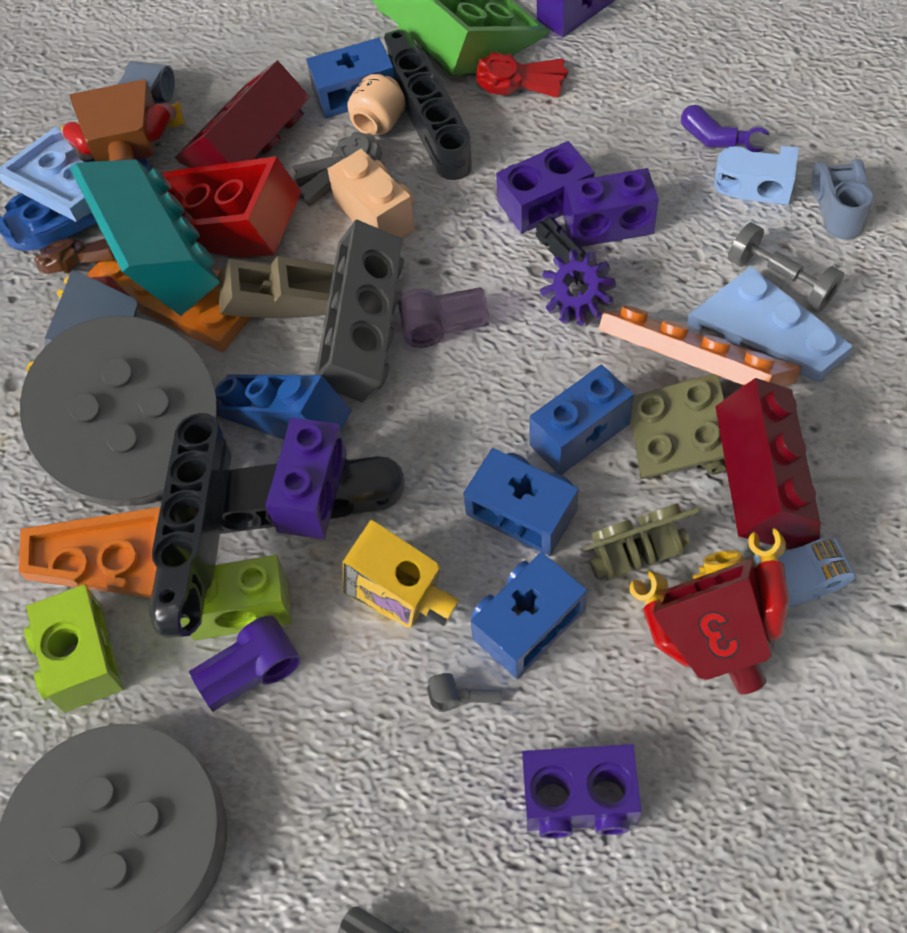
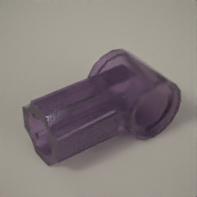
(429, 317)

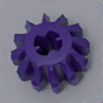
(594, 279)

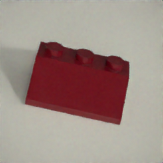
(248, 120)
(768, 465)

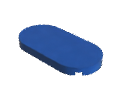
(33, 225)

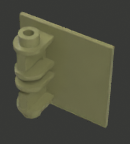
(679, 427)
(654, 536)

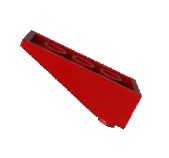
(237, 205)

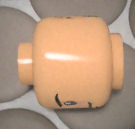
(376, 104)

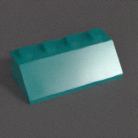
(147, 231)

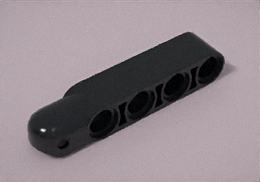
(430, 107)
(359, 491)
(189, 525)

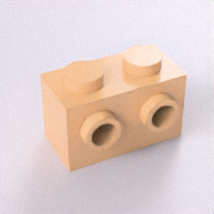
(370, 195)

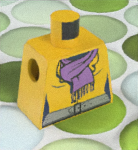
(395, 578)

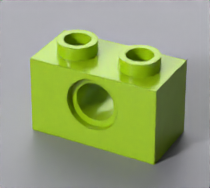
(243, 594)
(91, 668)

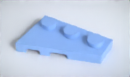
(45, 175)
(769, 320)

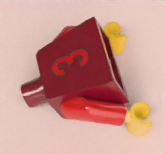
(722, 618)

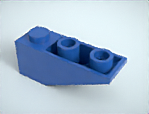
(271, 401)

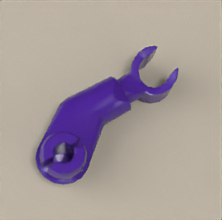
(714, 135)

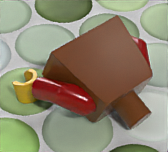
(119, 121)

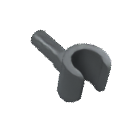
(445, 696)

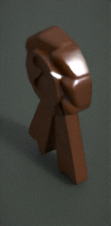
(70, 252)

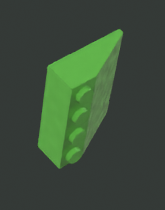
(464, 30)

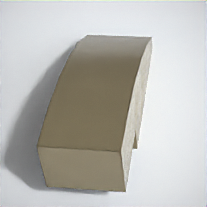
(275, 290)

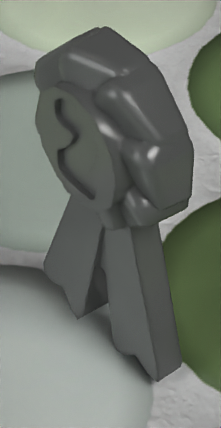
(313, 175)

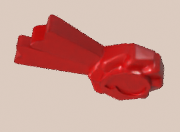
(504, 75)

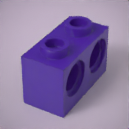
(536, 185)
(610, 207)
(307, 478)
(577, 773)

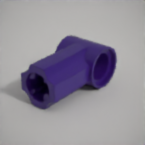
(258, 656)

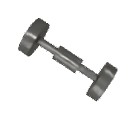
(748, 244)

